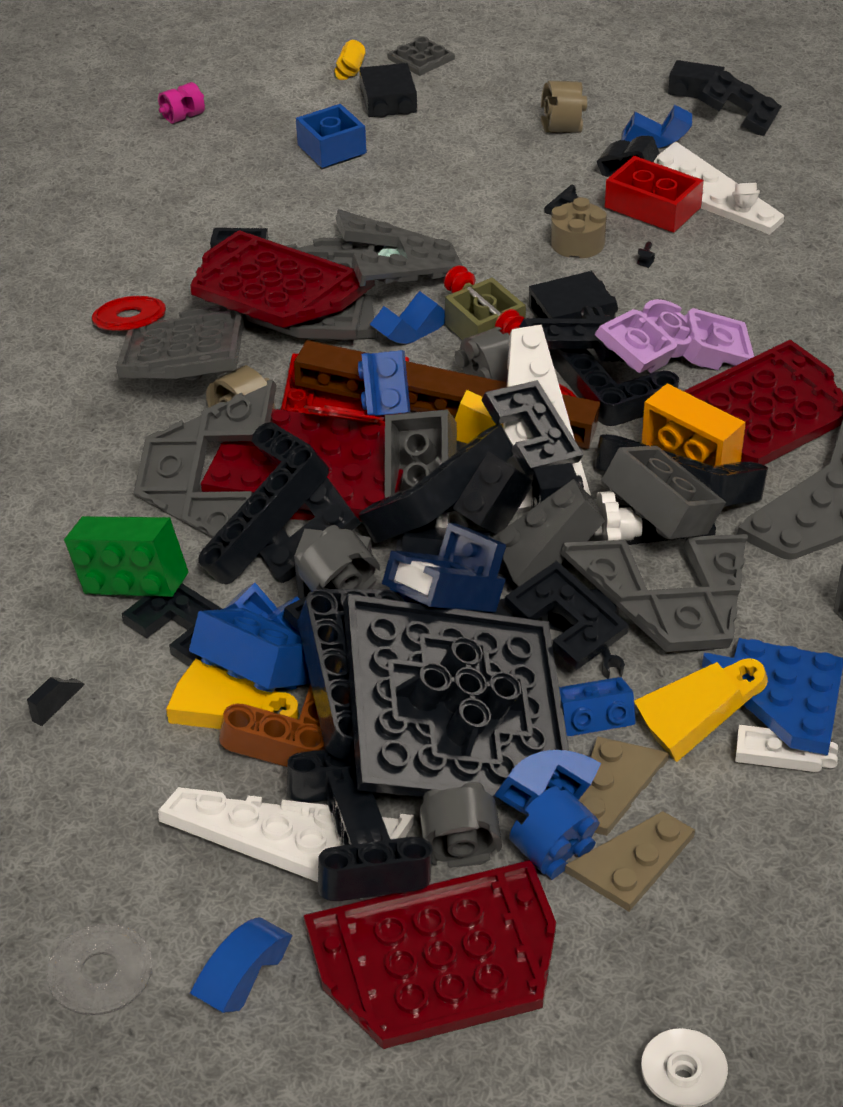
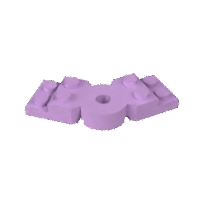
(660, 332)

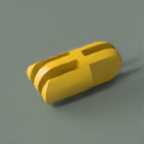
(350, 59)

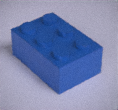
(250, 648)

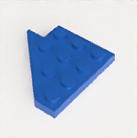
(799, 691)

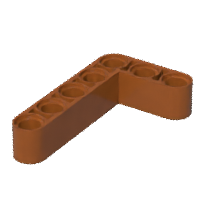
(270, 734)

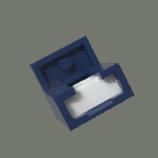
(457, 578)

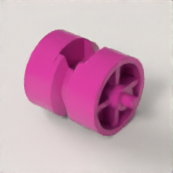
(181, 102)

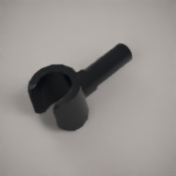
(646, 256)
(611, 661)

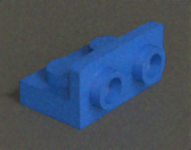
(384, 383)
(597, 706)

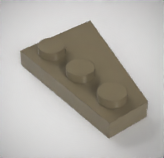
(620, 779)
(633, 860)

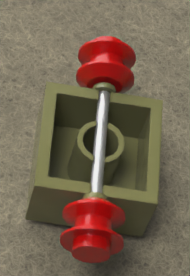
(479, 306)

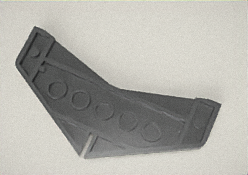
(803, 517)

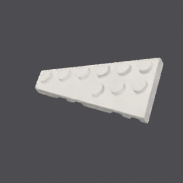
(718, 190)
(528, 362)
(277, 834)

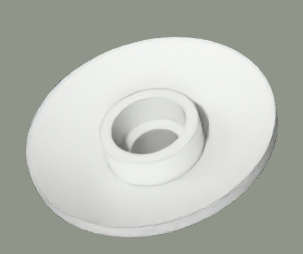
(686, 1051)

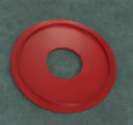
(106, 315)
(343, 412)

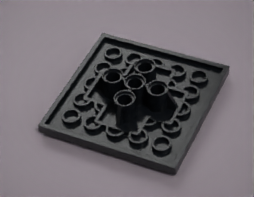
(447, 695)

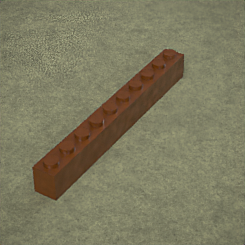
(429, 387)

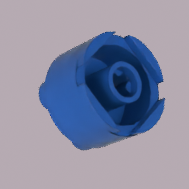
(555, 830)

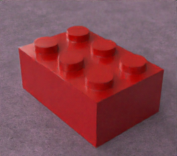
(654, 193)

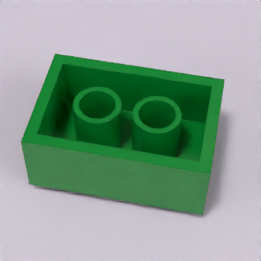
(126, 555)

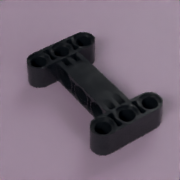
(367, 859)

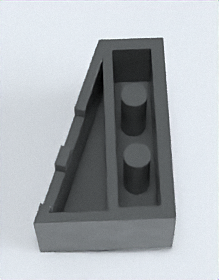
(538, 535)

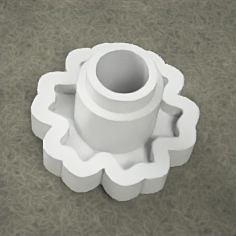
(619, 522)

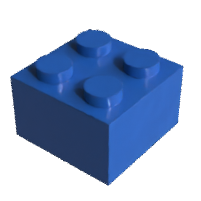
(331, 135)

